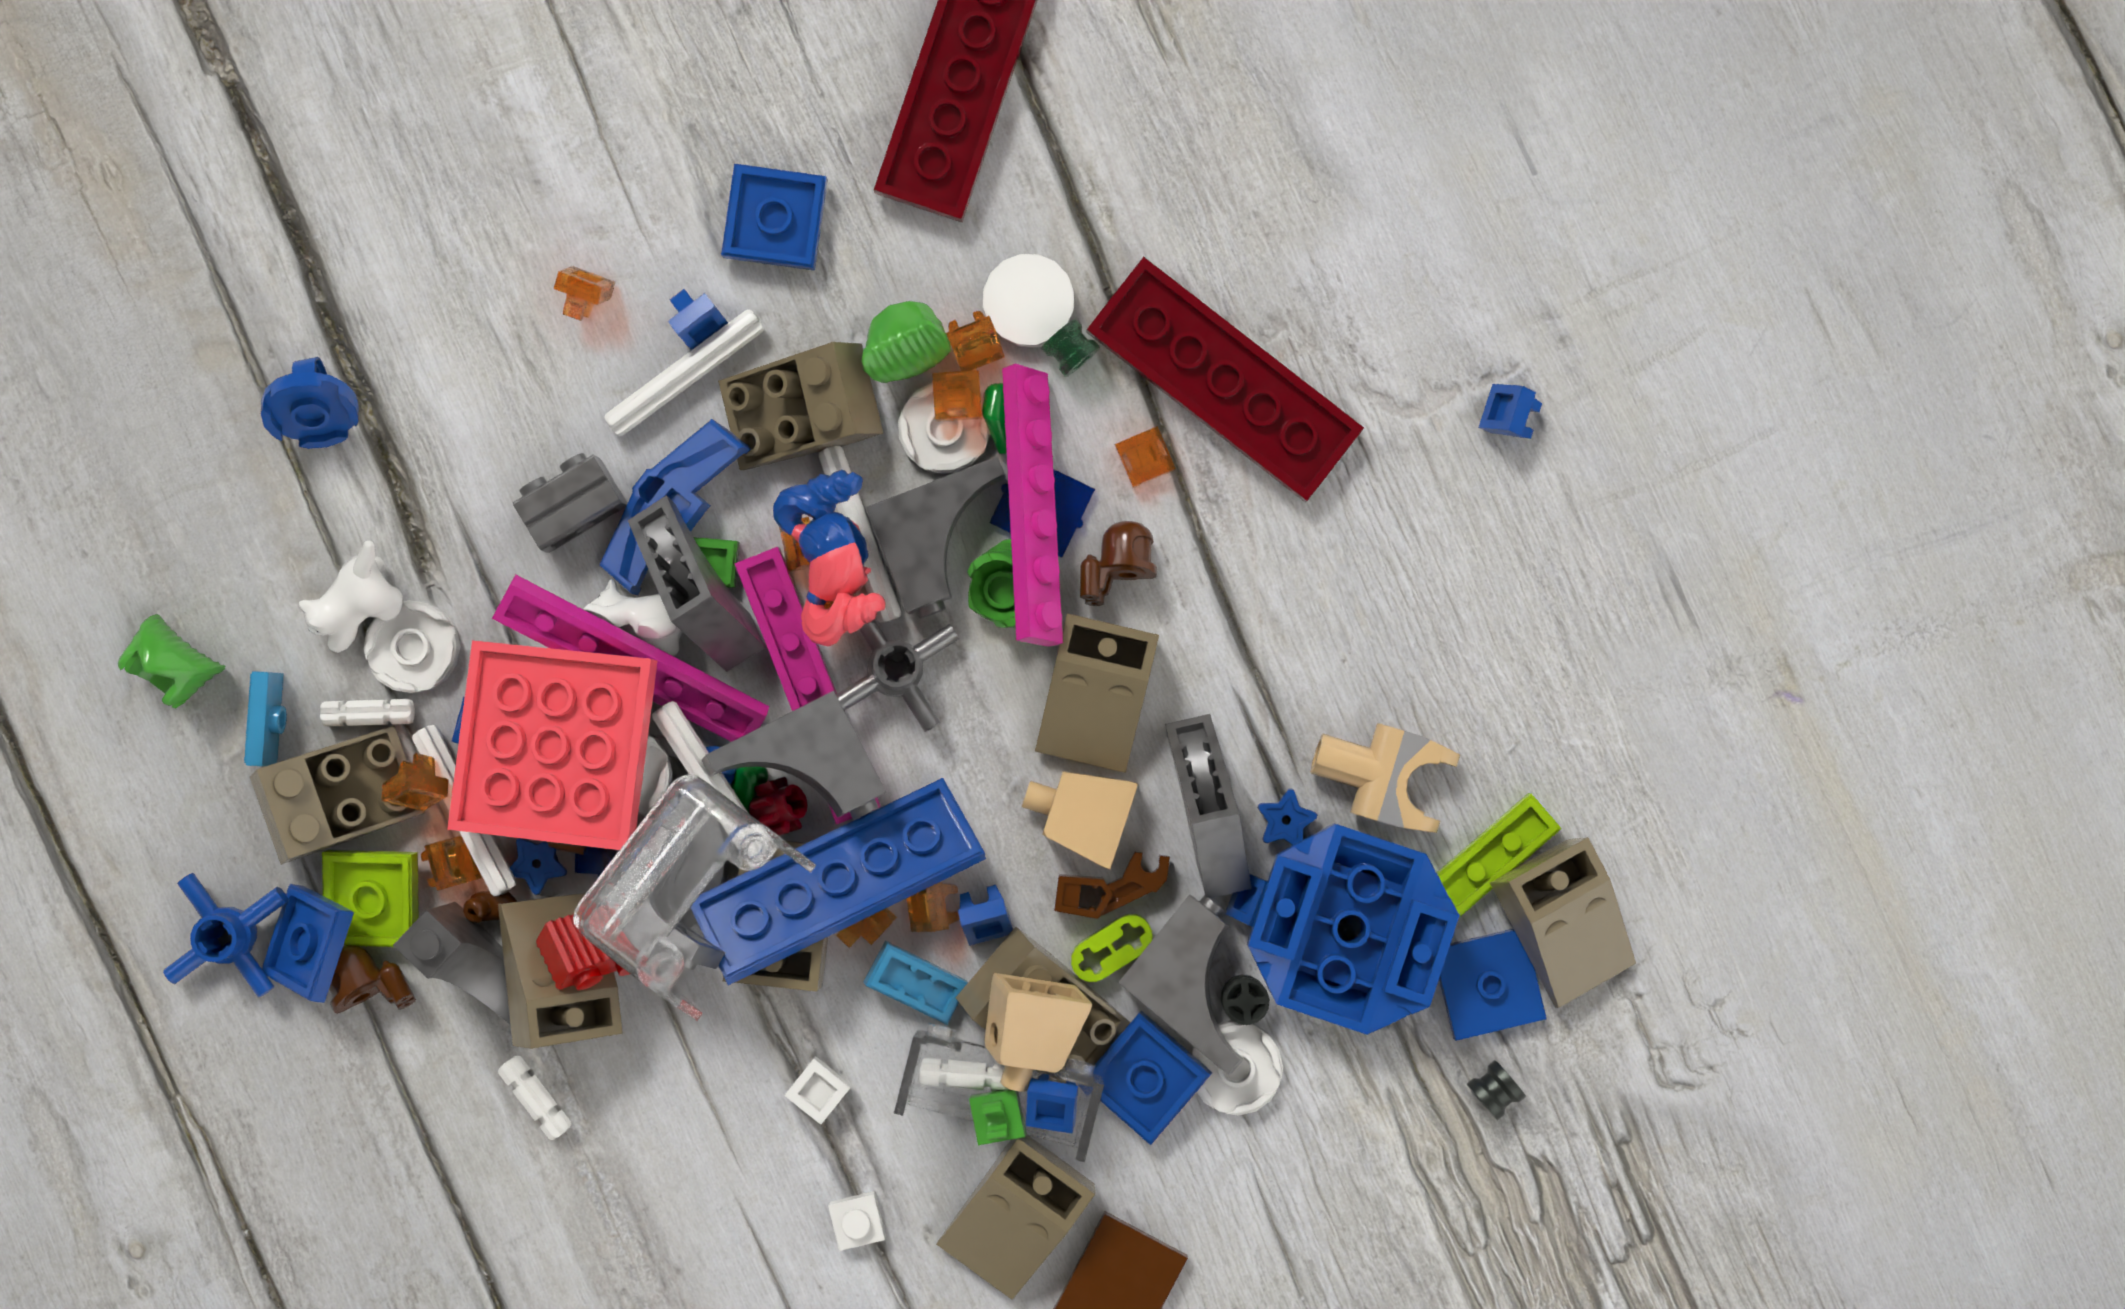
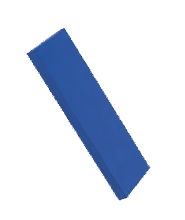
(856, 874)

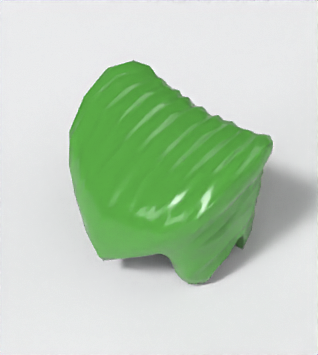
(904, 342)
(992, 585)
(167, 661)

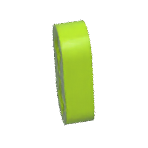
(1105, 937)

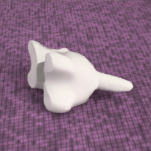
(354, 595)
(639, 616)

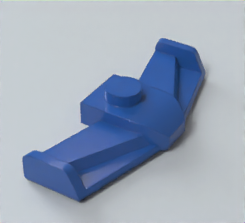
(679, 478)

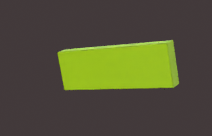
(1497, 852)

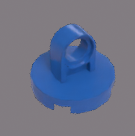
(309, 406)

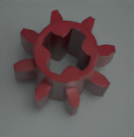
(779, 806)

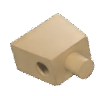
(1084, 813)
(1032, 1026)

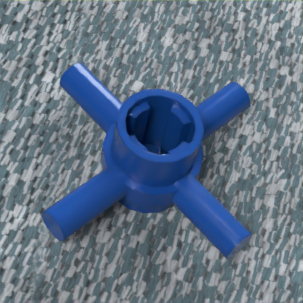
(236, 922)

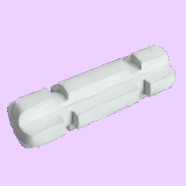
(367, 712)
(961, 1074)
(534, 1097)

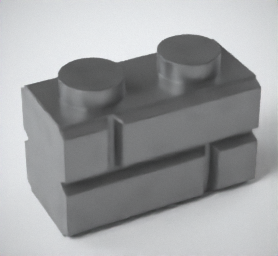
(569, 502)

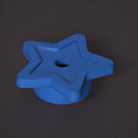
(1275, 812)
(536, 877)

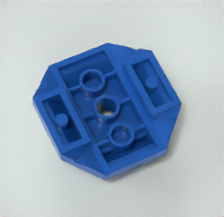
(1401, 940)

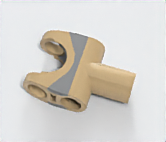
(1382, 773)

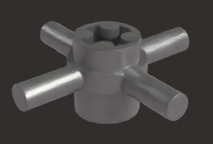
(908, 684)

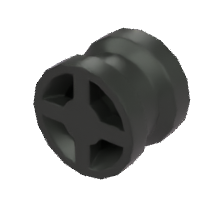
(1253, 1007)
(1496, 1090)

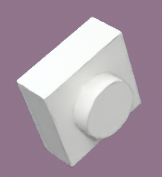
(818, 1090)
(857, 1221)

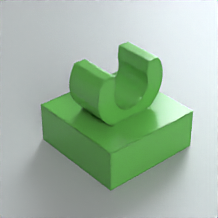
(997, 1116)

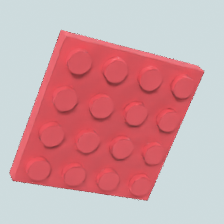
(552, 744)

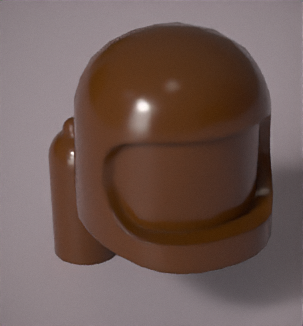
(1123, 557)
(360, 979)

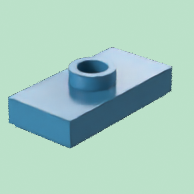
(264, 719)
(915, 982)

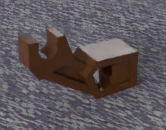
(1131, 886)

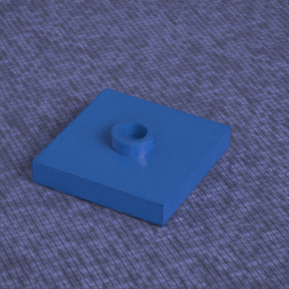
(774, 217)
(307, 943)
(1489, 985)
(1148, 1077)

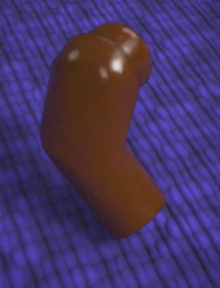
(484, 906)

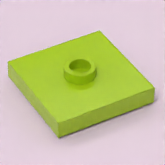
(377, 888)

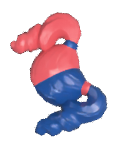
(834, 553)

